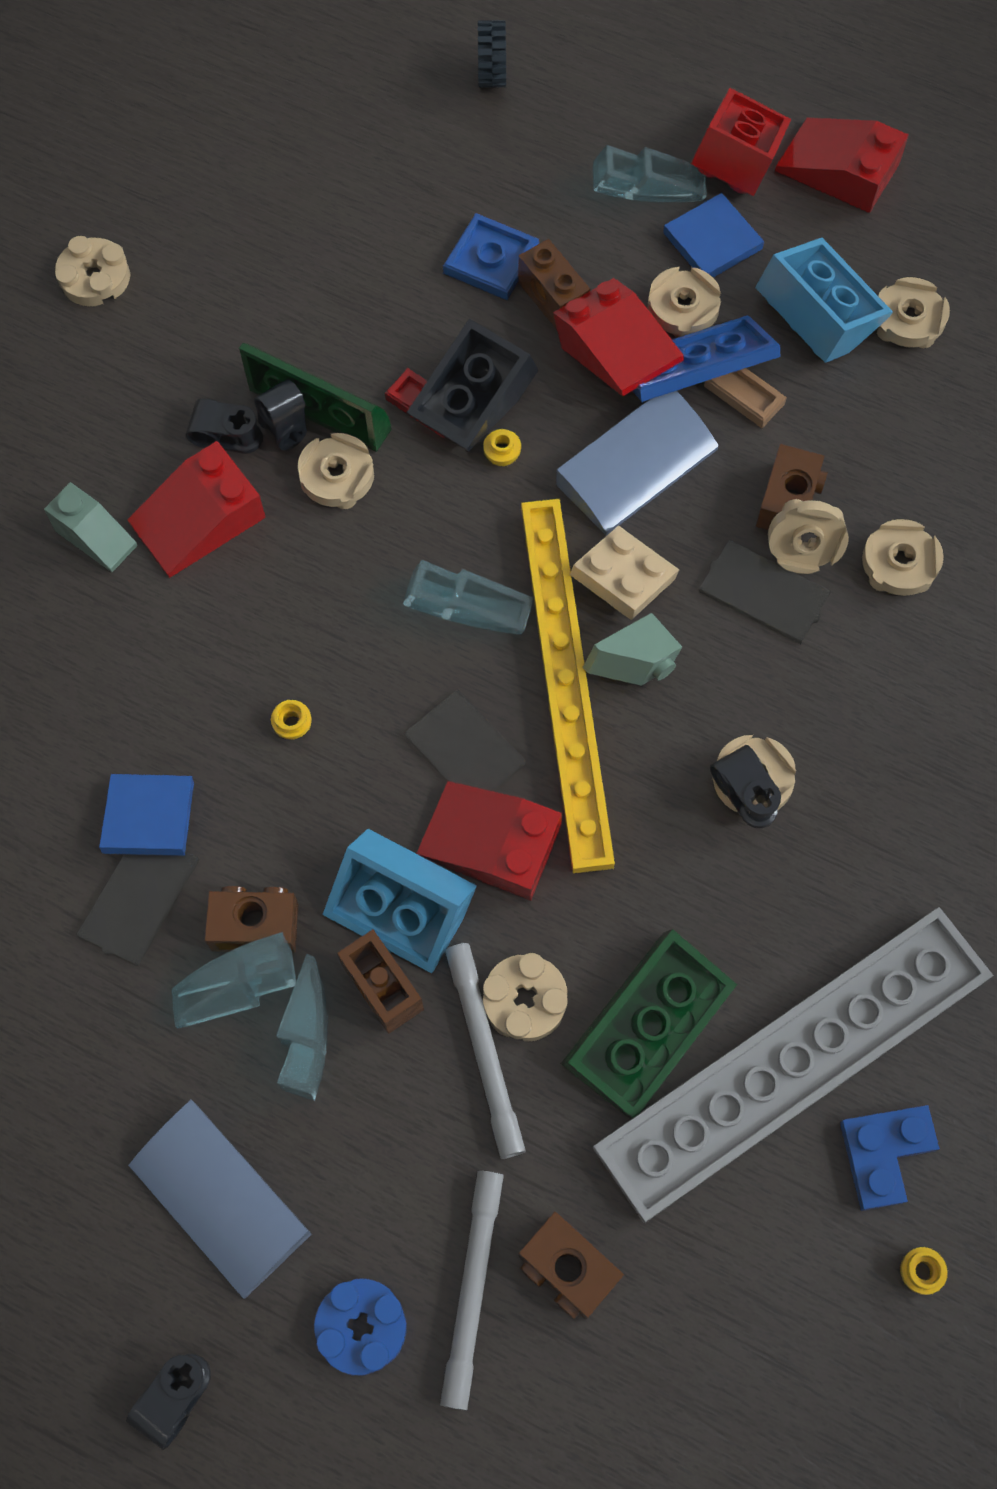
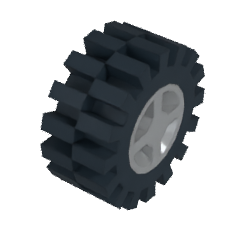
(492, 53)

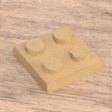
(624, 572)

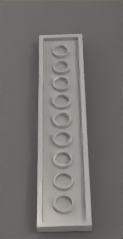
(790, 1064)

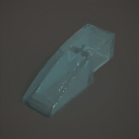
(647, 176)
(467, 599)
(234, 981)
(305, 1032)

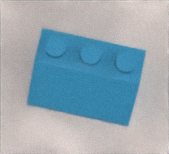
(822, 298)
(401, 897)

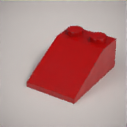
(740, 142)
(844, 158)
(616, 337)
(197, 510)
(491, 837)

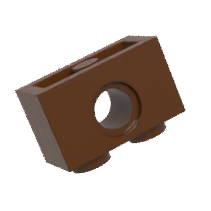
(549, 278)
(795, 471)
(228, 908)
(380, 981)
(558, 1240)

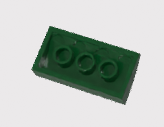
(323, 401)
(649, 1024)

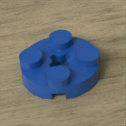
(336, 1339)

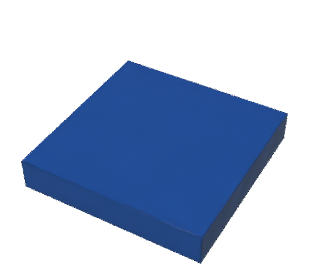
(713, 236)
(488, 256)
(147, 814)

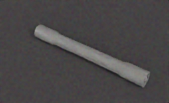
(503, 1118)
(460, 1364)

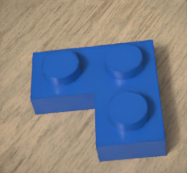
(875, 1145)

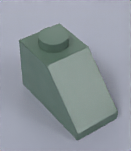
(89, 527)
(635, 653)

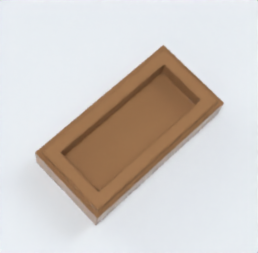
(748, 395)

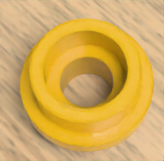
(502, 456)
(288, 709)
(937, 1268)

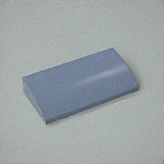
(636, 460)
(219, 1199)

